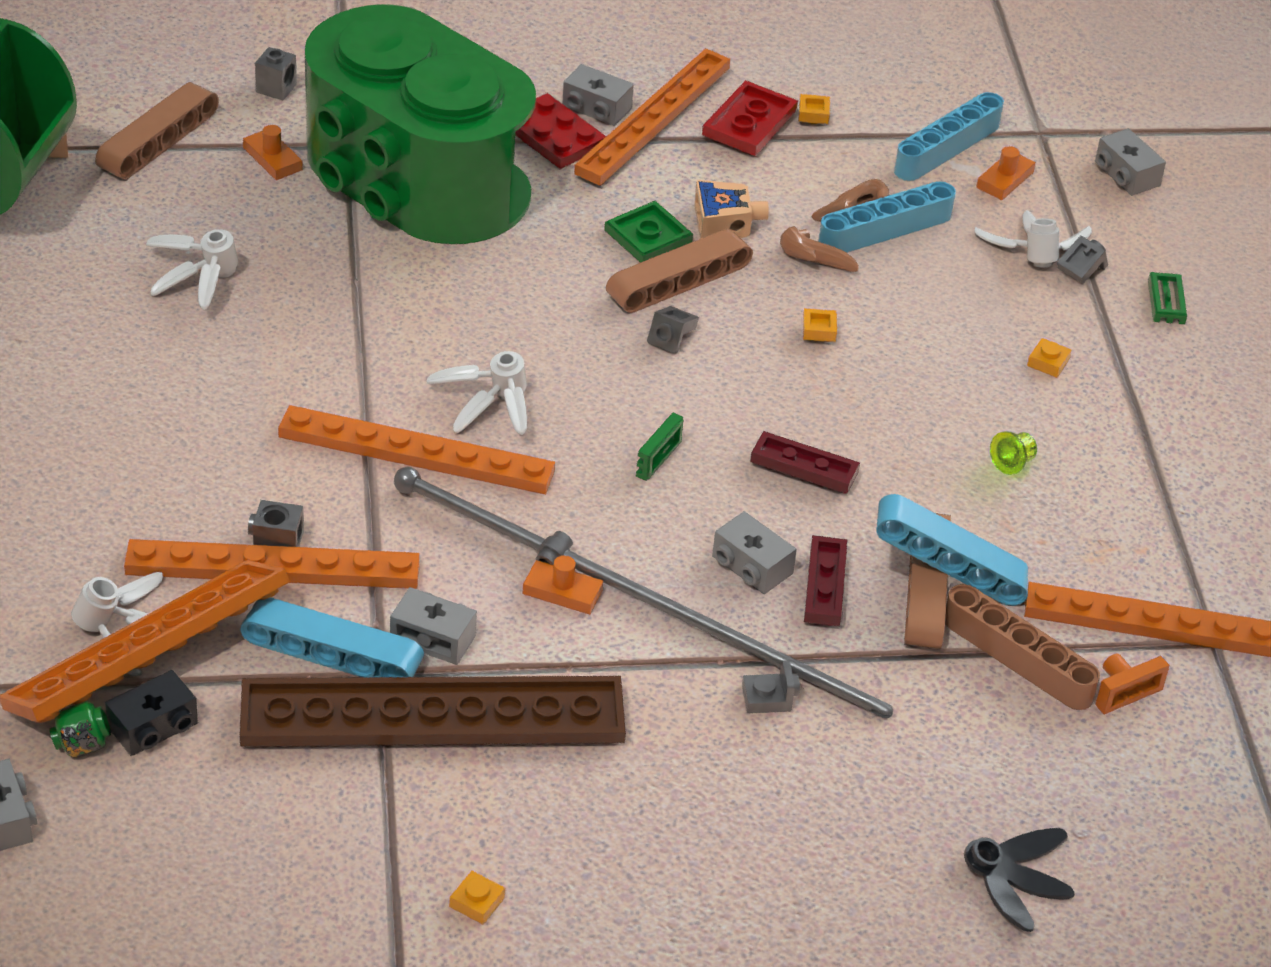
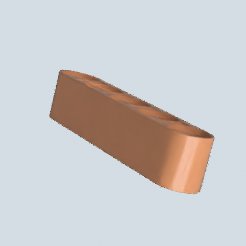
(156, 130)
(679, 270)
(925, 604)
(1021, 647)

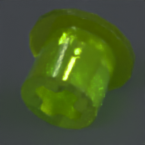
(1012, 451)

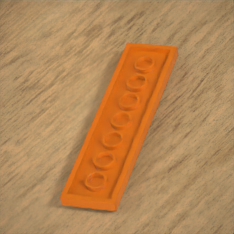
(142, 641)

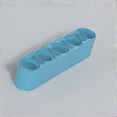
(948, 136)
(888, 217)
(952, 549)
(330, 640)

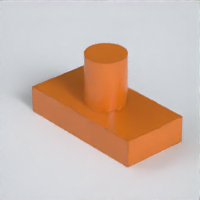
(272, 152)
(1006, 173)
(563, 585)
(1129, 683)

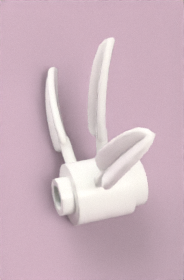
(1041, 239)
(218, 262)
(508, 383)
(100, 599)

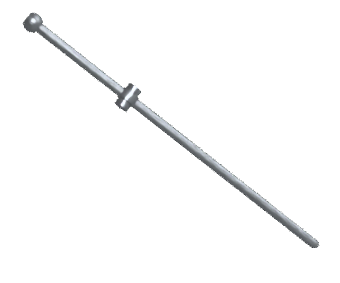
(409, 480)

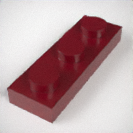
(805, 462)
(825, 581)

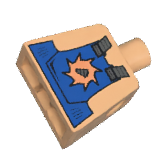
(726, 207)

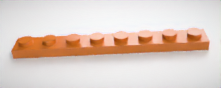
(651, 117)
(417, 449)
(301, 563)
(1148, 619)

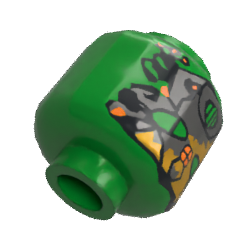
(80, 729)

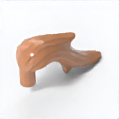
(860, 194)
(799, 245)

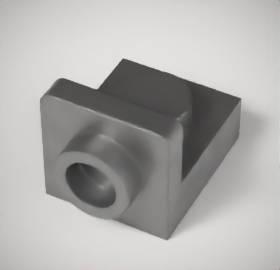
(1083, 259)
(669, 326)
(771, 691)

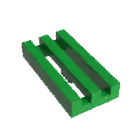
(1167, 313)
(660, 446)

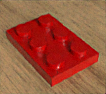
(750, 118)
(558, 132)

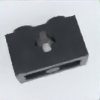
(151, 712)

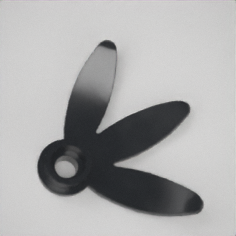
(1001, 870)

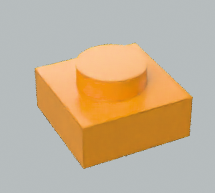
(814, 109)
(819, 325)
(1049, 357)
(477, 897)

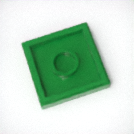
(648, 231)

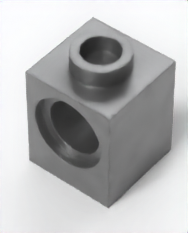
(275, 73)
(277, 524)

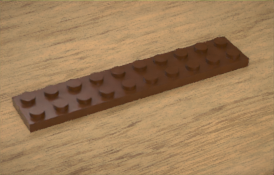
(431, 710)

